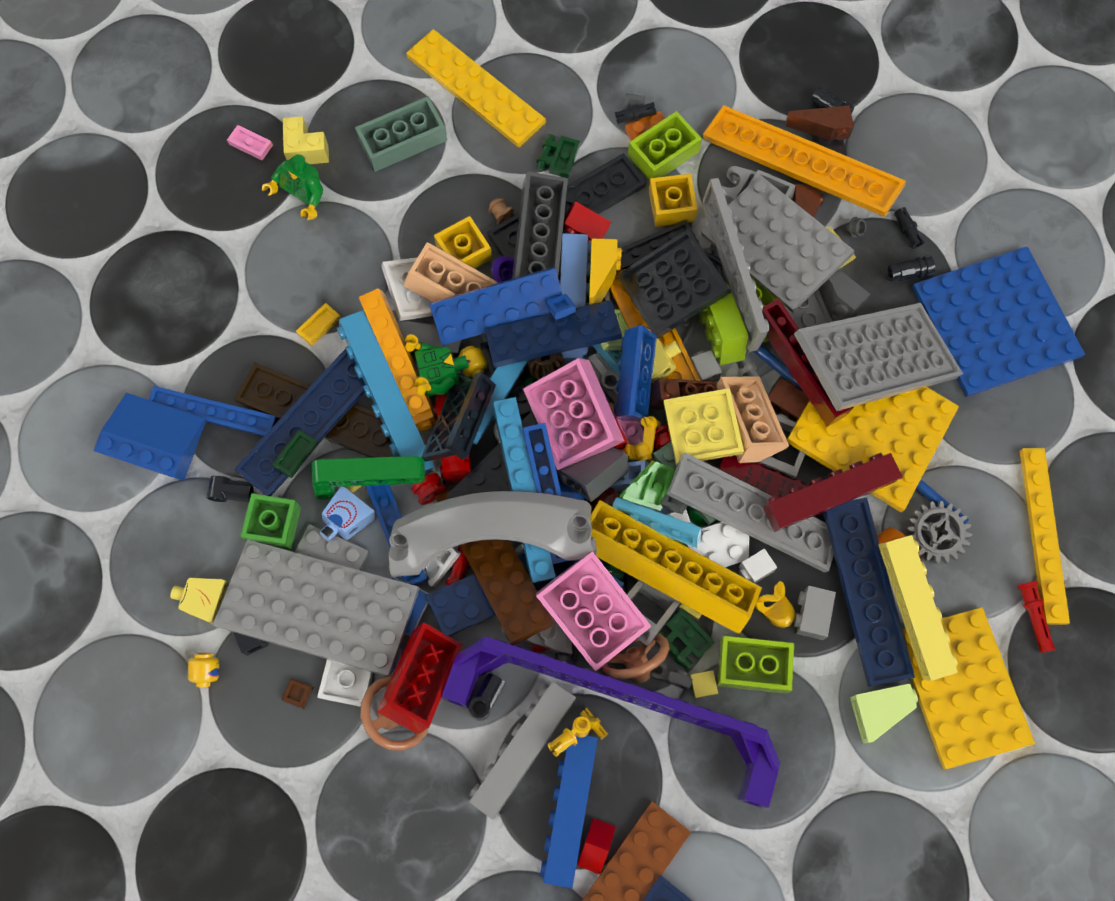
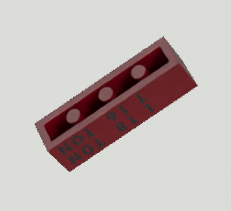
(754, 474)

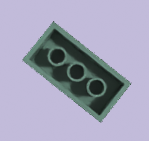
(401, 133)

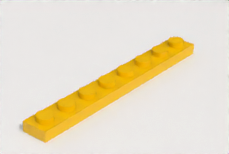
(1044, 535)

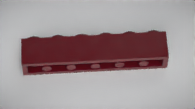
(788, 348)
(832, 492)

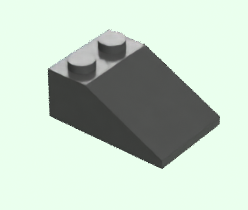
(843, 296)

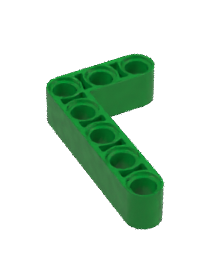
(364, 472)

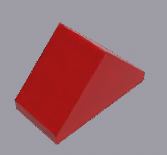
(596, 846)

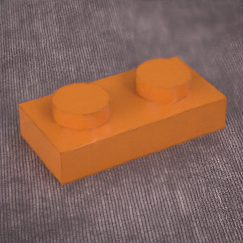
(637, 128)

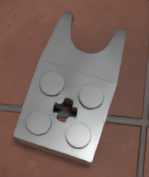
(747, 176)

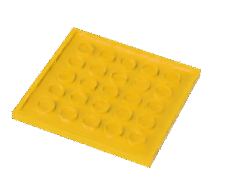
(902, 425)

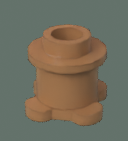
(500, 210)

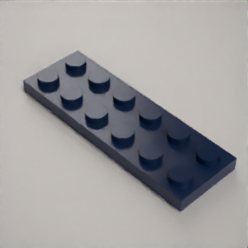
(548, 336)

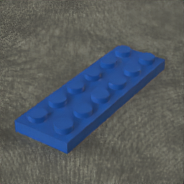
(495, 305)

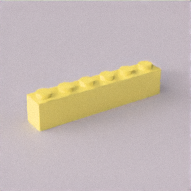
(918, 608)

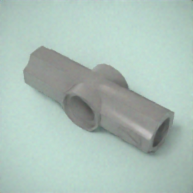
(604, 373)

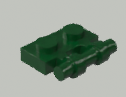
(564, 156)
(690, 635)

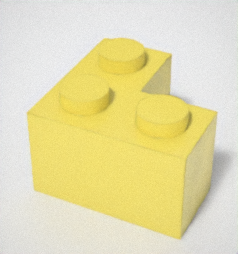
(298, 141)

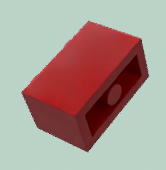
(585, 222)

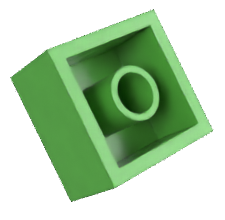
(271, 521)

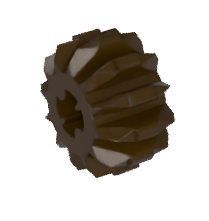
(545, 365)

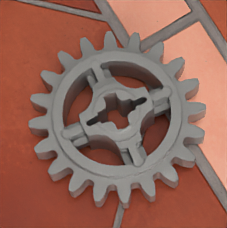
(948, 535)

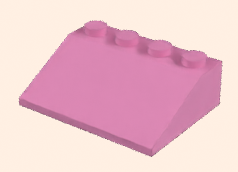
(574, 413)
(593, 610)

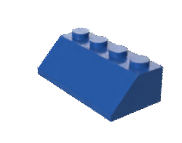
(635, 374)

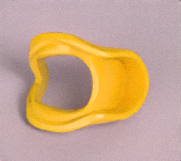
(779, 613)

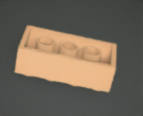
(440, 275)
(755, 417)

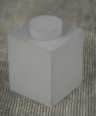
(706, 366)

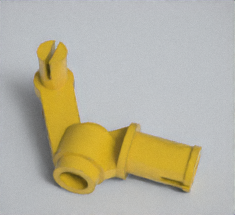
(644, 450)
(580, 728)

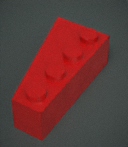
(452, 467)

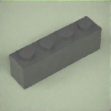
(429, 335)

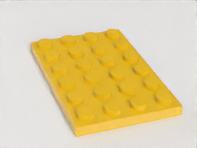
(977, 708)

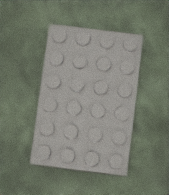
(784, 244)

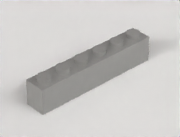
(522, 750)

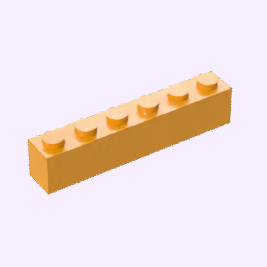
(393, 347)

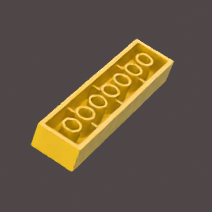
(673, 568)

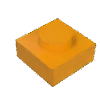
(424, 420)

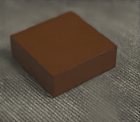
(297, 693)

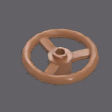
(636, 661)
(383, 722)

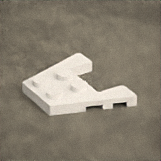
(720, 542)

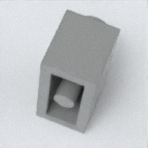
(814, 612)

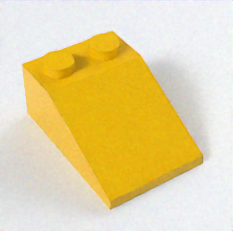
(604, 263)

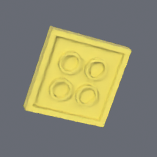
(703, 425)

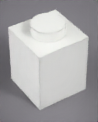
(757, 566)

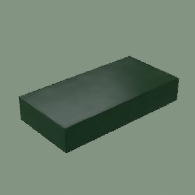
(295, 454)

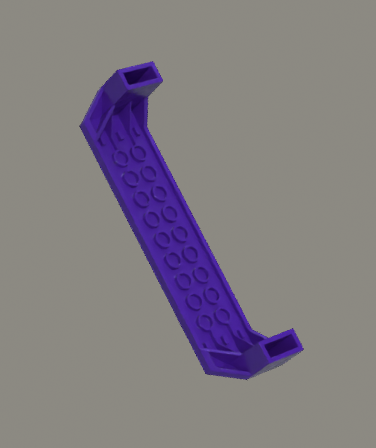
(750, 740)

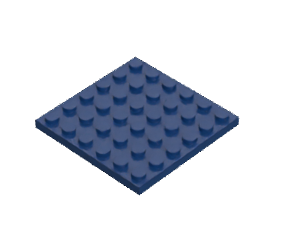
(998, 320)

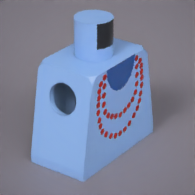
(345, 515)

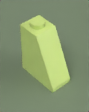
(882, 709)

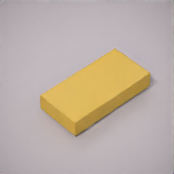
(318, 324)

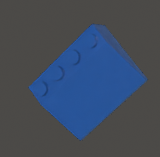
(151, 436)

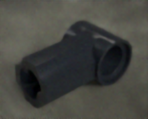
(225, 489)
(487, 695)

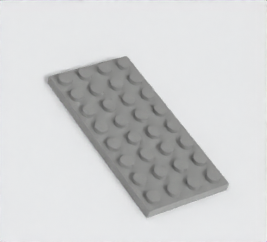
(877, 355)
(317, 607)

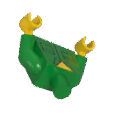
(299, 180)
(435, 366)

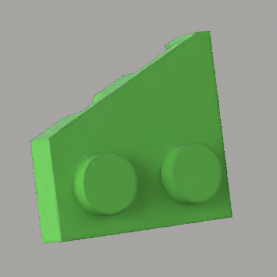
(650, 486)

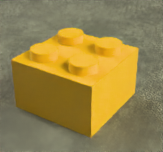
(673, 199)
(464, 243)

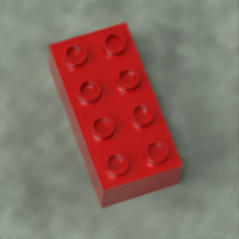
(419, 678)

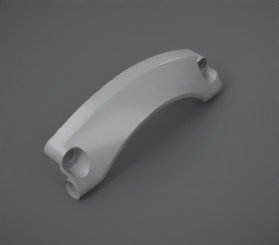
(527, 517)

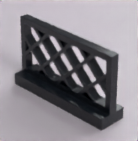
(464, 428)

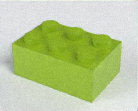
(664, 146)
(725, 330)
(755, 664)

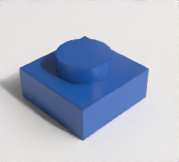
(561, 306)

